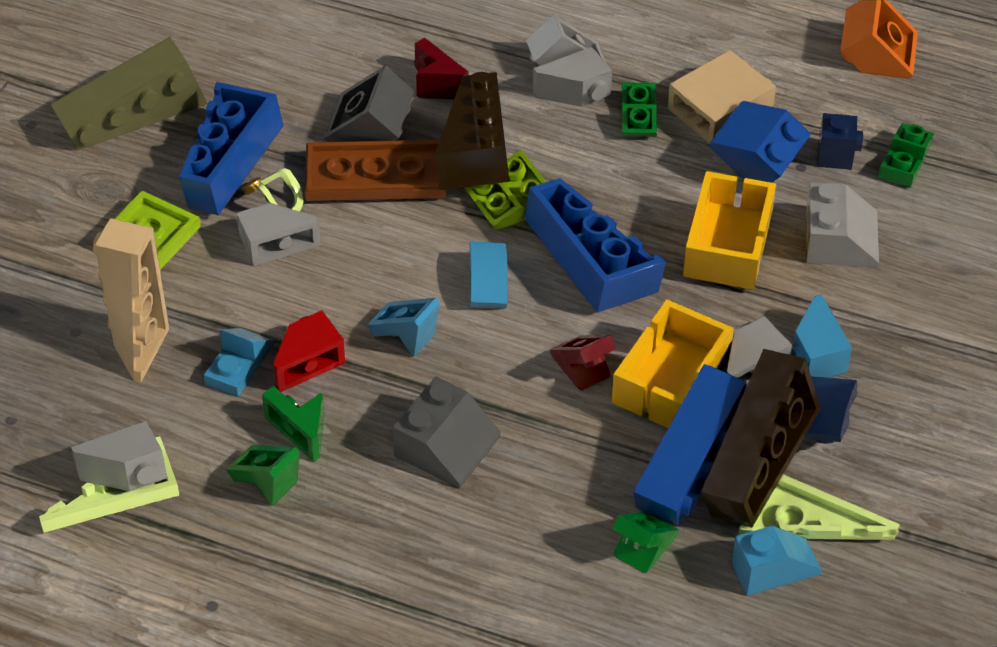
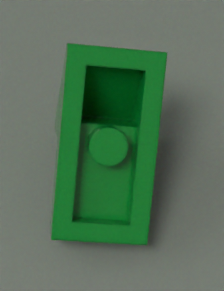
(298, 424)
(270, 467)
(642, 539)

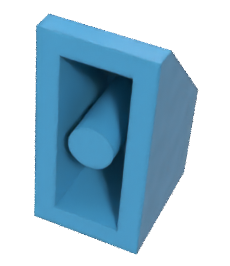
(821, 341)
(772, 559)

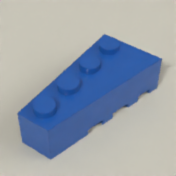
(228, 145)
(590, 248)
(689, 446)

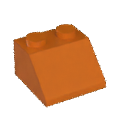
(879, 39)

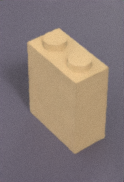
(714, 90)

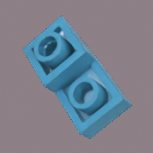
(488, 275)

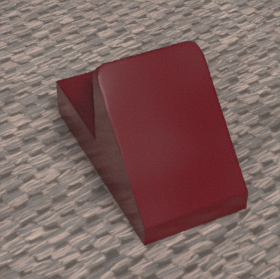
(437, 72)
(584, 359)

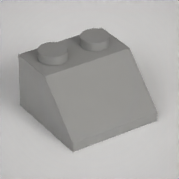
(840, 227)

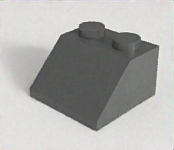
(371, 109)
(444, 433)

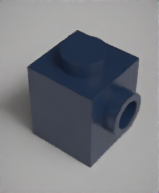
(838, 141)

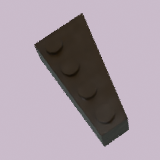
(473, 137)
(761, 438)

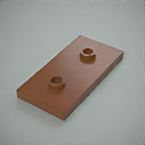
(371, 170)

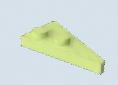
(104, 500)
(819, 515)

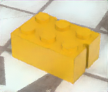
(726, 239)
(680, 348)

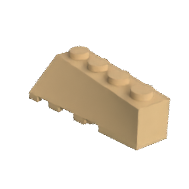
(132, 293)

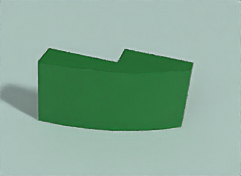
(638, 109)
(906, 154)

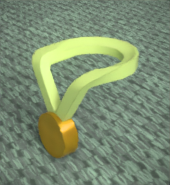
(259, 184)

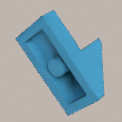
(410, 320)
(237, 361)

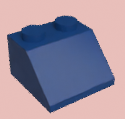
(759, 141)

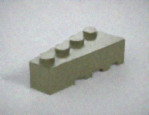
(130, 96)

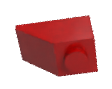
(308, 350)

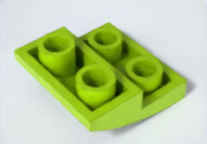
(507, 201)

